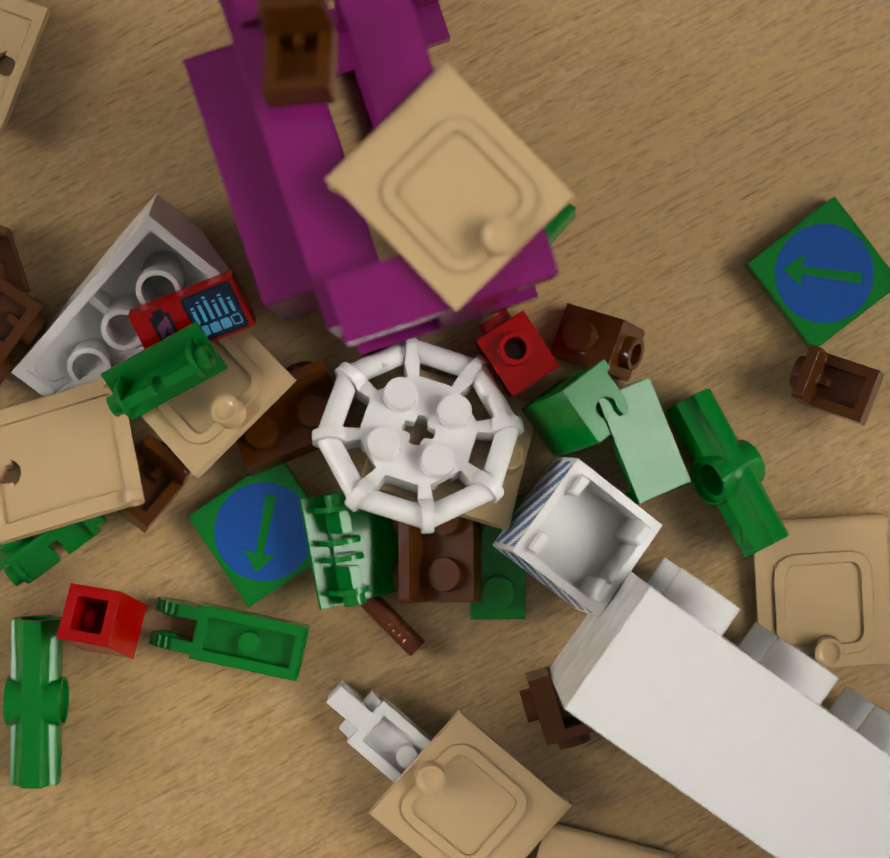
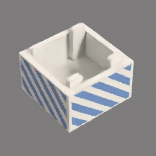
(577, 535)

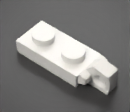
(378, 729)

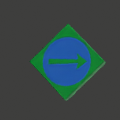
(821, 273)
(257, 532)

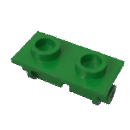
(162, 372)
(34, 555)

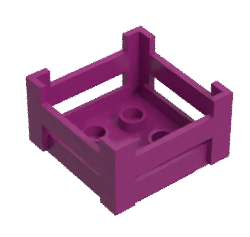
(298, 234)

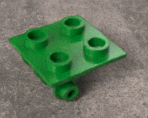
(348, 551)

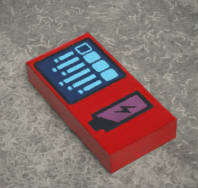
(214, 303)

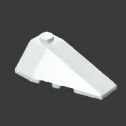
(92, 329)

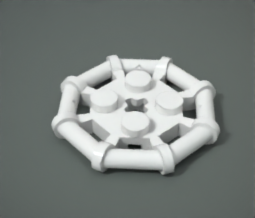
(435, 460)

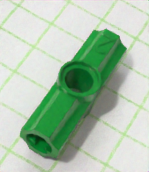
(727, 472)
(35, 702)

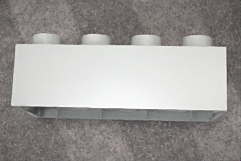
(731, 720)

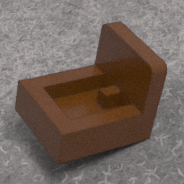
(298, 52)
(594, 336)
(835, 385)
(161, 479)
(542, 705)

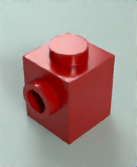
(515, 351)
(101, 620)

